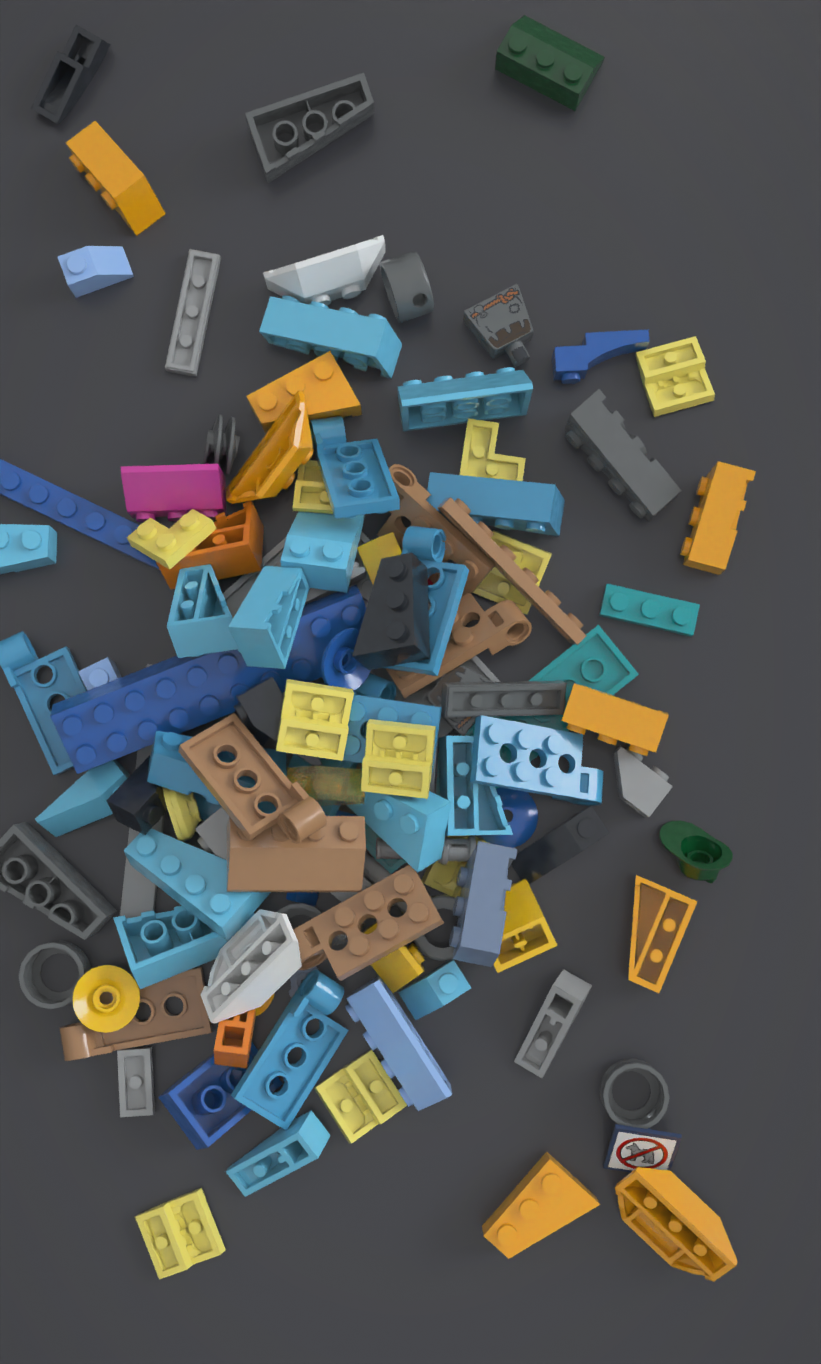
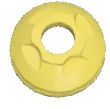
(183, 813)

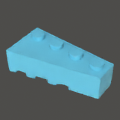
(350, 336)
(26, 547)
(193, 880)
(167, 943)

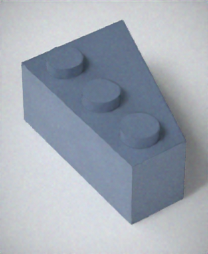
(481, 904)

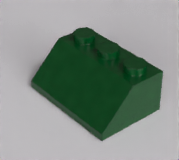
(547, 62)

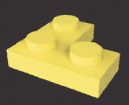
(480, 456)
(173, 543)

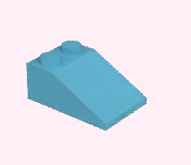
(323, 549)

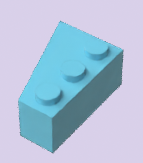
(270, 616)

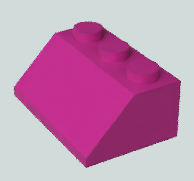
(173, 490)

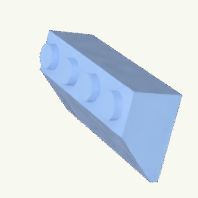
(399, 1044)

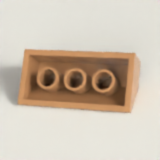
(320, 863)

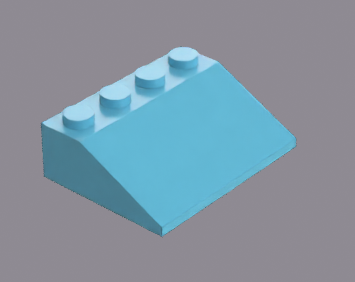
(455, 400)

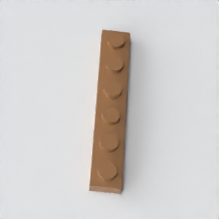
(523, 580)

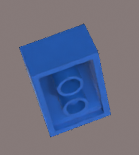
(203, 1100)

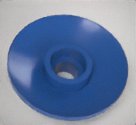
(339, 666)
(523, 821)

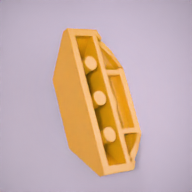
(276, 456)
(675, 1222)

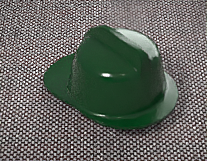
(697, 852)

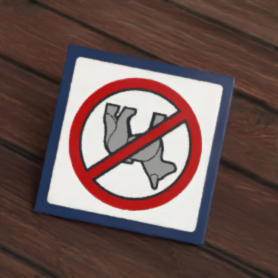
(642, 1148)

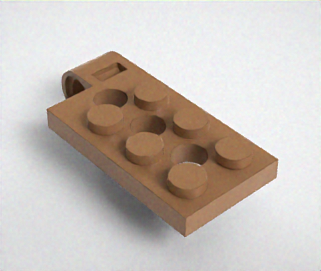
(423, 514)
(496, 629)
(295, 810)
(375, 902)
(161, 1026)

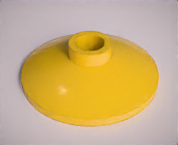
(109, 1016)

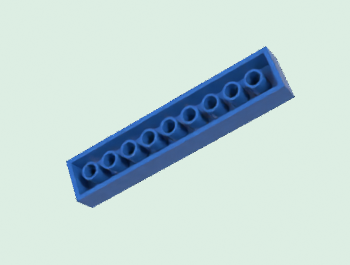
(190, 689)

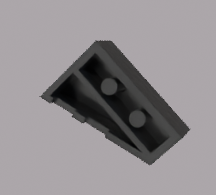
(396, 615)

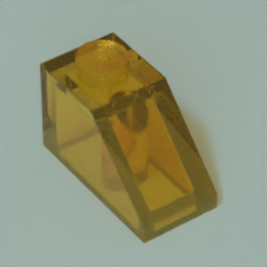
(329, 784)

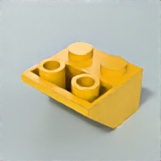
(524, 929)
(399, 966)

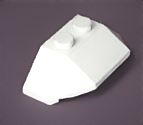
(329, 275)
(251, 966)

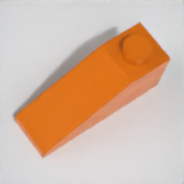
(235, 1040)

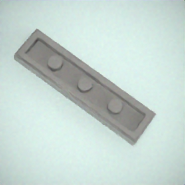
(192, 313)

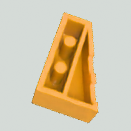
(115, 176)
(323, 387)
(716, 517)
(614, 719)
(657, 930)
(538, 1207)

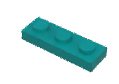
(649, 610)

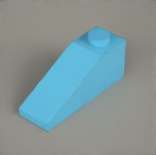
(84, 800)
(280, 1154)

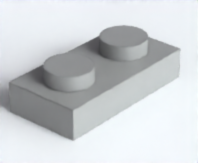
(136, 1082)

